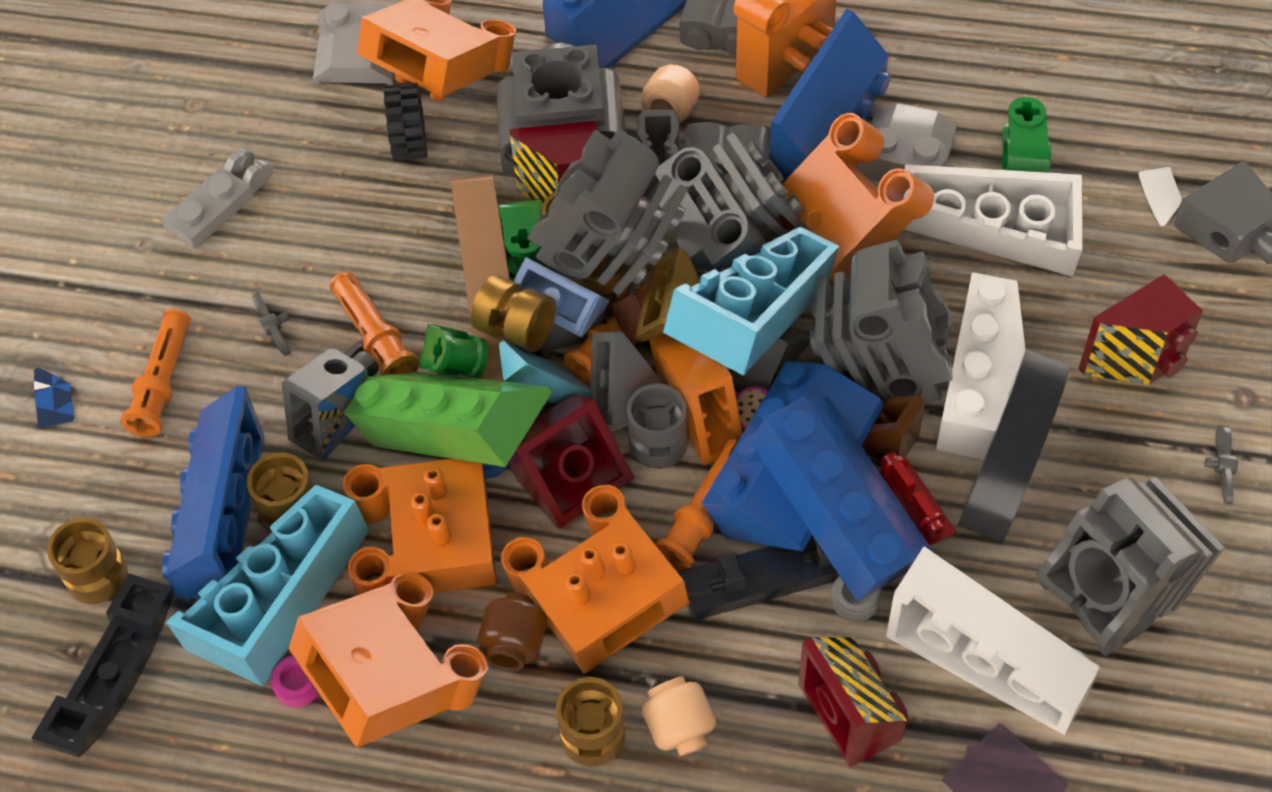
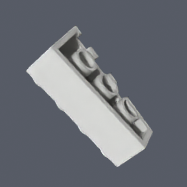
(1005, 214)
(983, 366)
(988, 642)

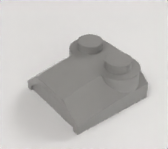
(338, 46)
(910, 138)

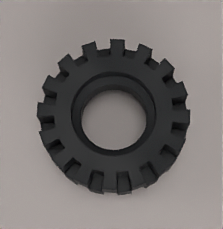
(405, 122)

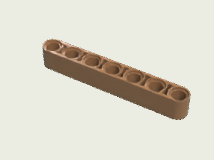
(480, 249)

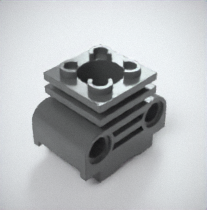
(557, 89)
(728, 210)
(604, 212)
(884, 324)
(1129, 560)

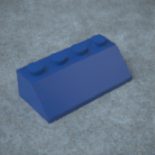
(608, 24)
(838, 81)
(839, 494)
(745, 495)
(215, 498)

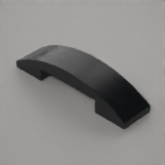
(1015, 446)
(111, 671)

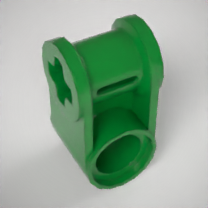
(1026, 137)
(516, 224)
(453, 352)

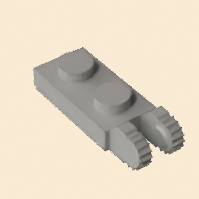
(218, 198)

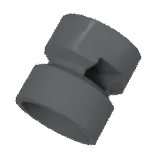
(657, 425)

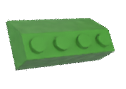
(446, 415)

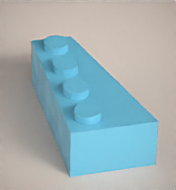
(751, 304)
(254, 608)

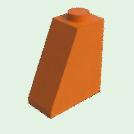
(707, 392)

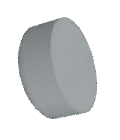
(848, 608)

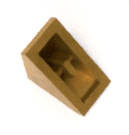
(664, 277)

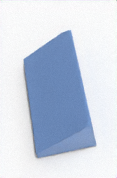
(575, 304)

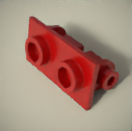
(916, 498)

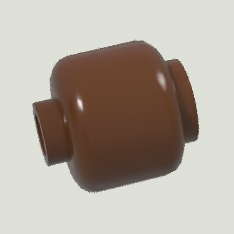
(512, 632)

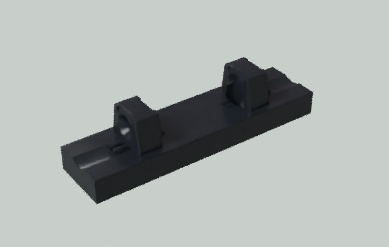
(754, 578)

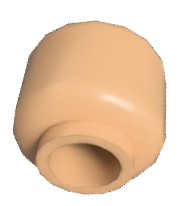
(671, 89)
(678, 716)

